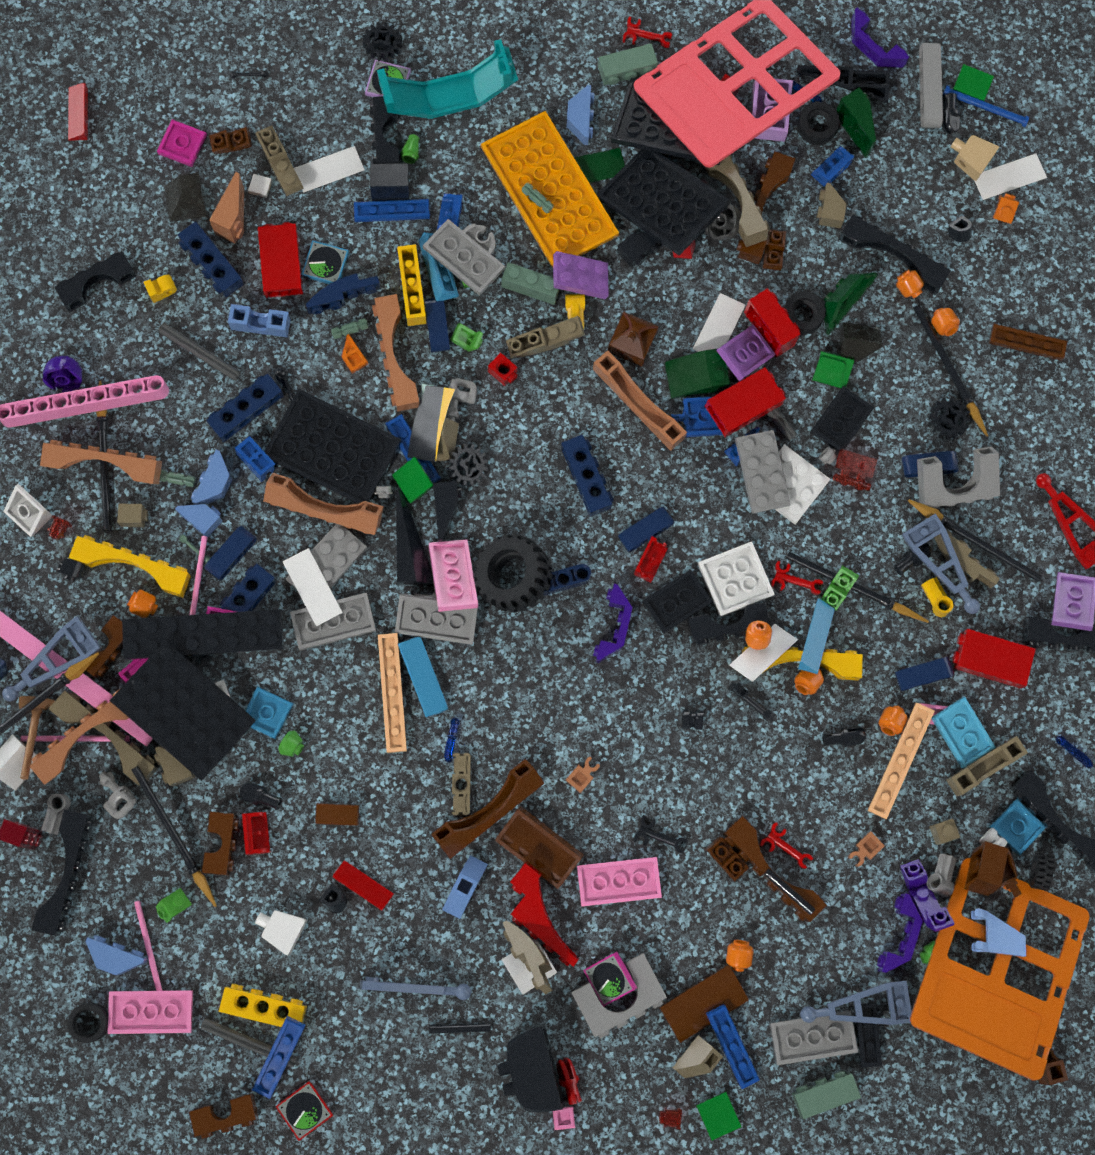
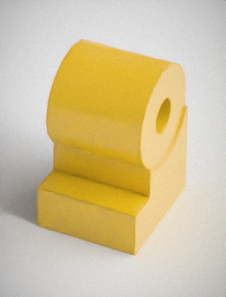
(160, 287)

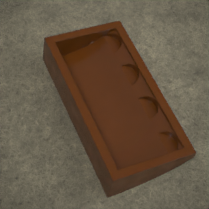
(539, 846)
(688, 1010)

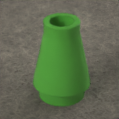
(410, 151)

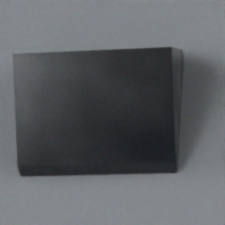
(389, 181)

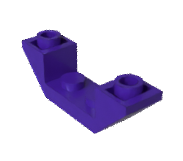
(895, 57)
(617, 600)
(923, 898)
(912, 928)

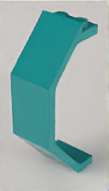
(452, 92)

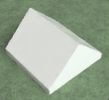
(26, 511)
(11, 762)
(521, 974)

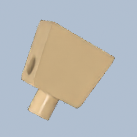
(974, 155)

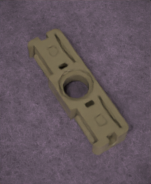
(462, 770)

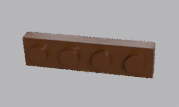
(1028, 342)

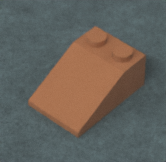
(229, 214)

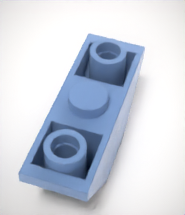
(580, 114)
(213, 482)
(464, 887)
(113, 957)

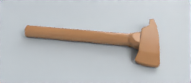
(36, 713)

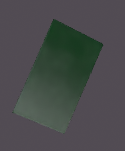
(601, 164)

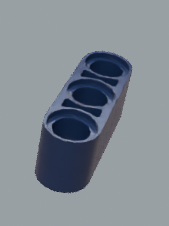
(437, 325)
(948, 459)
(646, 528)
(230, 553)
(571, 574)
(924, 673)

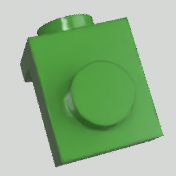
(466, 338)
(172, 905)

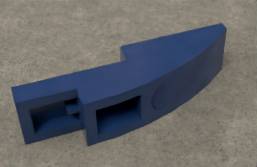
(333, 295)

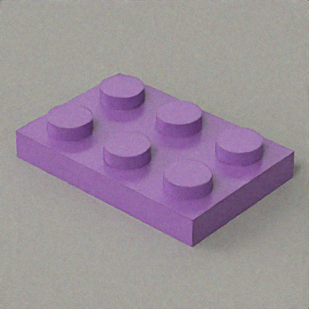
(580, 275)
(746, 352)
(1074, 601)

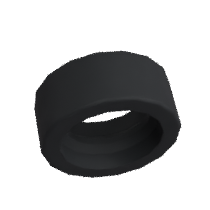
(72, 1022)

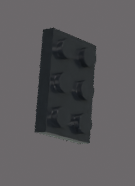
(842, 419)
(677, 601)

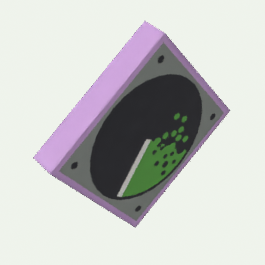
(395, 71)

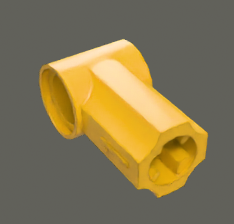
(575, 306)
(937, 595)

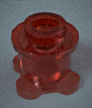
(58, 528)
(670, 1118)

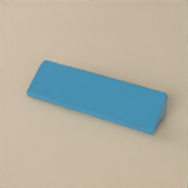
(440, 277)
(816, 637)
(423, 676)

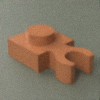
(581, 776)
(868, 847)

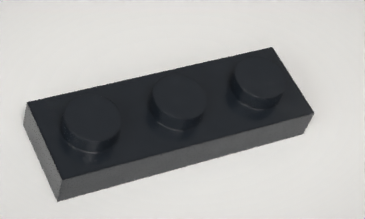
(869, 1038)

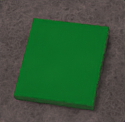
(973, 82)
(833, 369)
(413, 480)
(718, 1116)

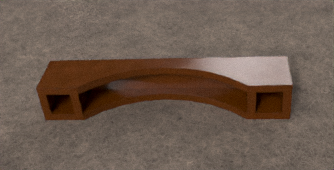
(777, 175)
(519, 785)
(744, 838)

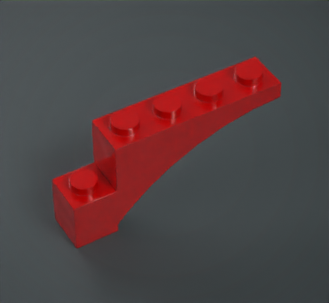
(533, 914)

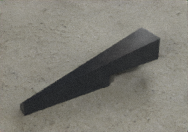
(873, 83)
(411, 557)

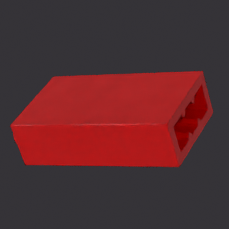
(280, 260)
(745, 402)
(993, 658)

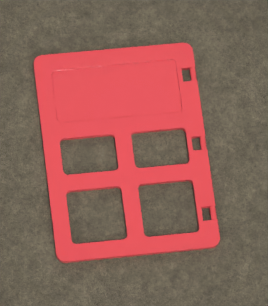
(703, 107)

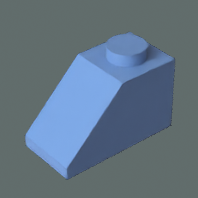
(201, 517)

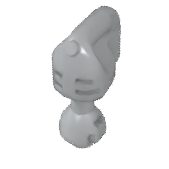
(460, 396)
(119, 794)

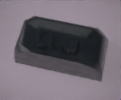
(532, 1072)

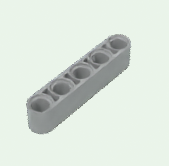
(930, 85)

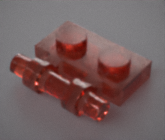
(856, 464)

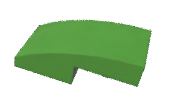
(839, 587)

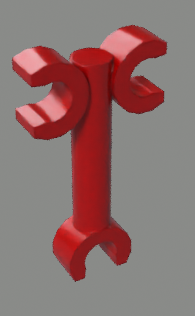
(634, 31)
(782, 577)
(774, 838)

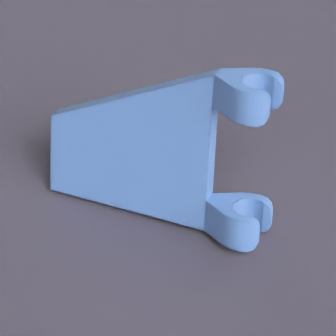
(999, 936)

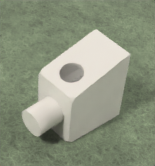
(281, 930)

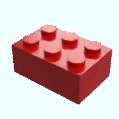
(772, 322)

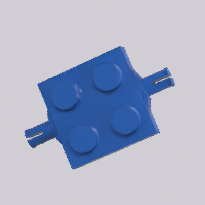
(697, 418)

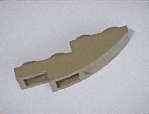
(279, 160)
(545, 339)
(970, 565)
(529, 953)

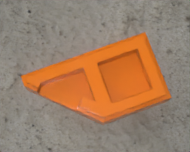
(353, 356)

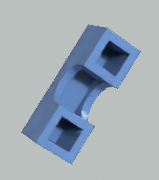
(246, 320)

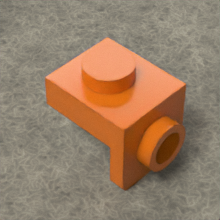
(1006, 208)

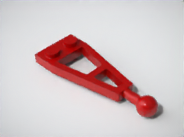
(1086, 555)

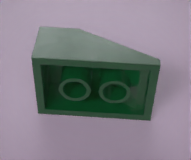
(857, 120)
(697, 374)

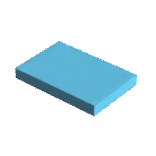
(963, 732)

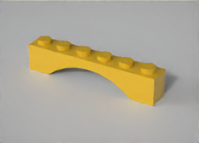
(93, 554)
(842, 665)

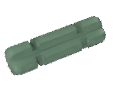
(537, 198)
(349, 328)
(177, 478)

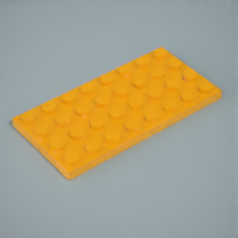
(538, 156)

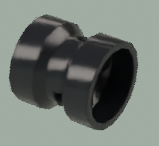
(687, 719)

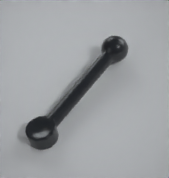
(233, 74)

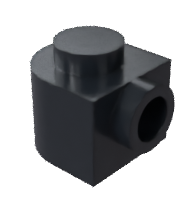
(960, 229)
(70, 569)
(333, 899)

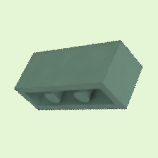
(627, 64)
(529, 283)
(825, 1094)

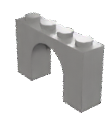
(982, 485)
(648, 994)

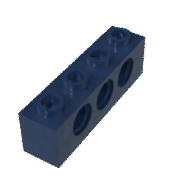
(195, 235)
(241, 418)
(593, 504)
(252, 598)

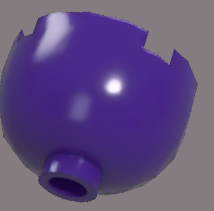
(62, 373)

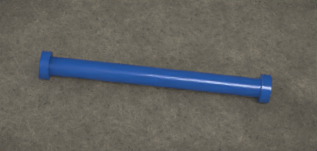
(988, 107)

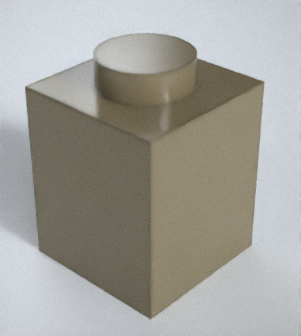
(132, 515)
(944, 831)

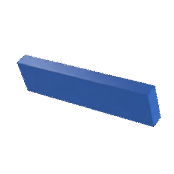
(391, 210)
(401, 429)
(732, 1046)
(278, 1057)

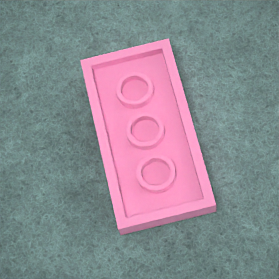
(453, 575)
(619, 881)
(150, 1012)

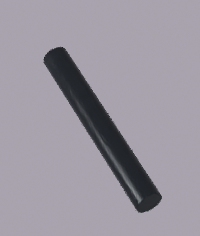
(789, 891)
(460, 1028)

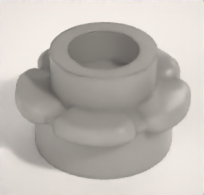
(827, 455)
(383, 491)

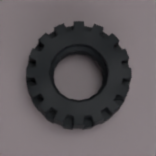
(1041, 871)

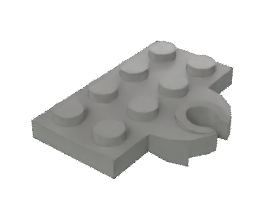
(465, 254)

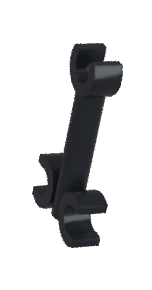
(739, 691)
(646, 832)

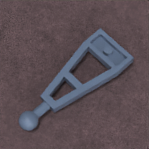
(923, 533)
(79, 637)
(462, 991)
(897, 999)

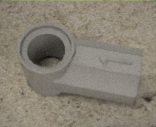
(54, 814)
(940, 881)

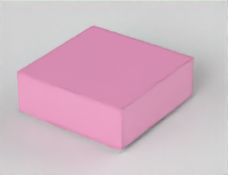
(564, 1118)

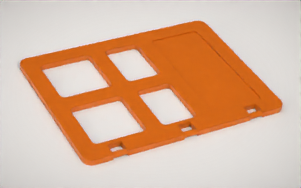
(982, 1010)

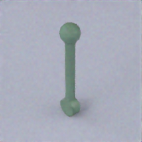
(183, 539)

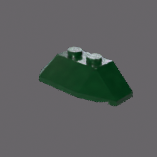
(845, 297)

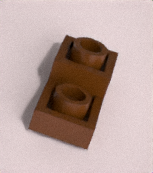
(230, 141)
(774, 250)
(337, 814)
(727, 858)

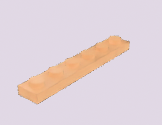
(392, 693)
(901, 760)

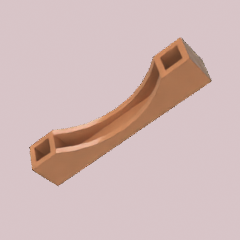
(389, 316)
(660, 423)
(139, 469)
(285, 493)
(52, 763)

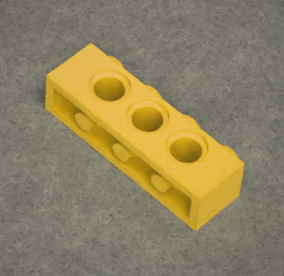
(411, 285)
(231, 1006)

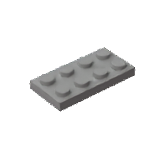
(762, 471)
(336, 554)
(421, 618)
(353, 622)
(804, 1041)

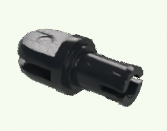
(951, 115)
(912, 559)
(846, 736)
(259, 795)

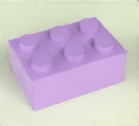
(762, 103)

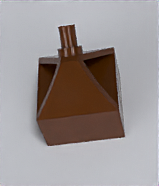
(632, 339)
(991, 869)

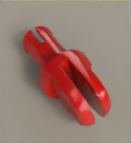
(568, 1080)

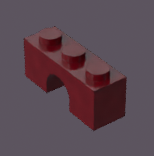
(20, 834)

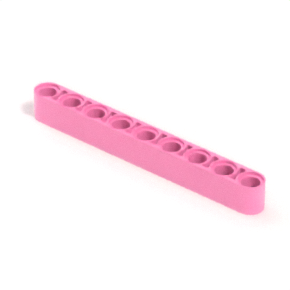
(91, 404)

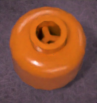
(910, 284)
(945, 321)
(142, 604)
(758, 635)
(807, 682)
(893, 720)
(739, 955)

